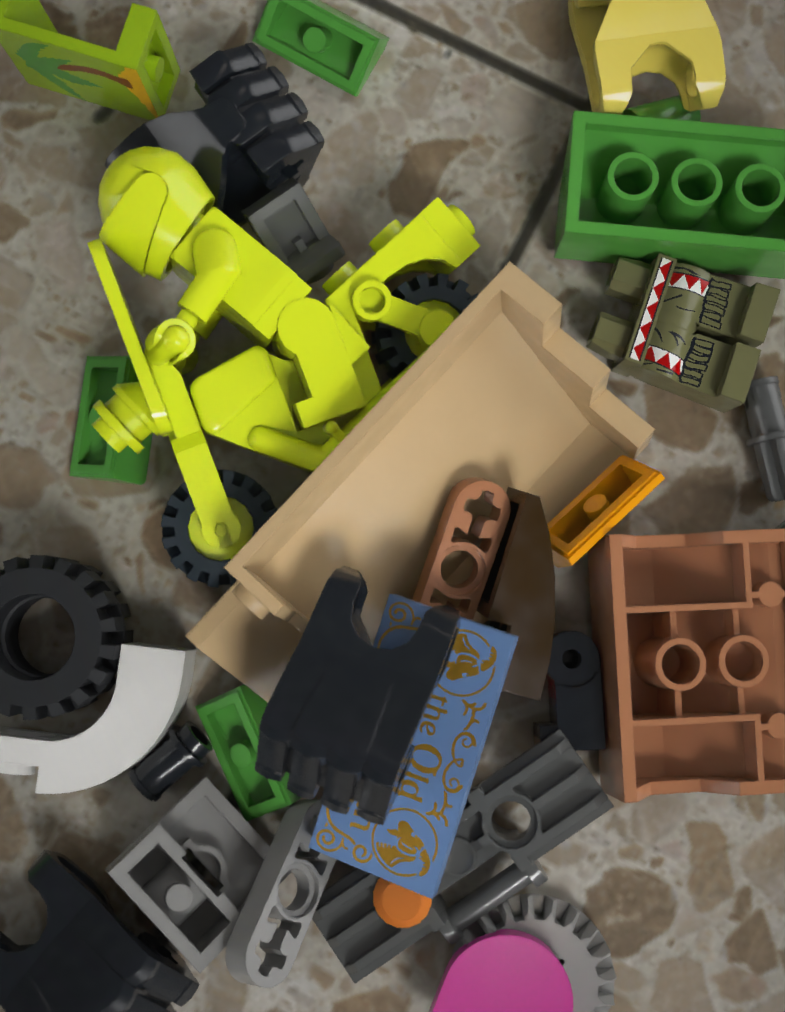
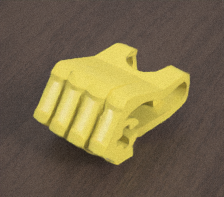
(648, 36)

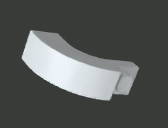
(144, 706)

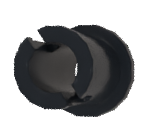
(171, 760)

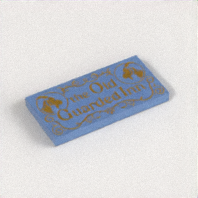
(448, 744)

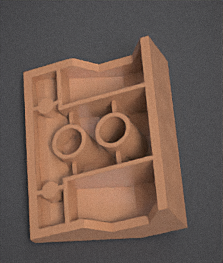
(691, 662)

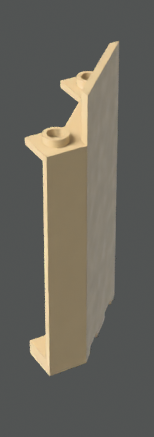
(487, 400)

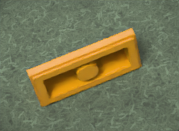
(600, 508)

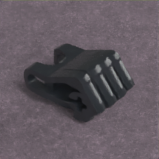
(244, 136)
(349, 708)
(88, 954)

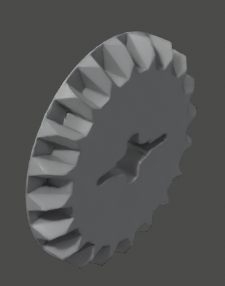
(569, 936)

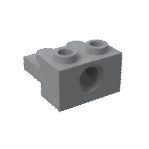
(170, 888)

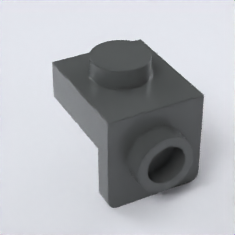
(294, 232)

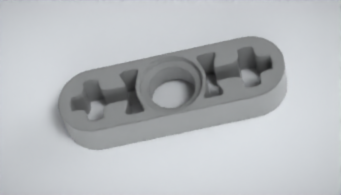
(263, 902)

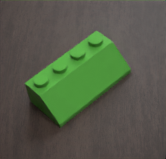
(673, 190)

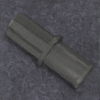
(767, 433)

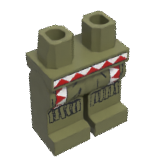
(685, 330)

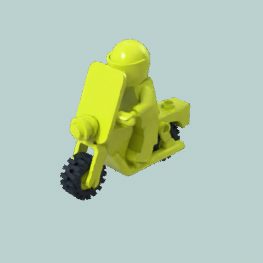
(280, 406)

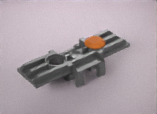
(376, 920)

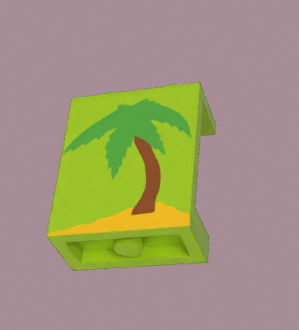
(130, 80)

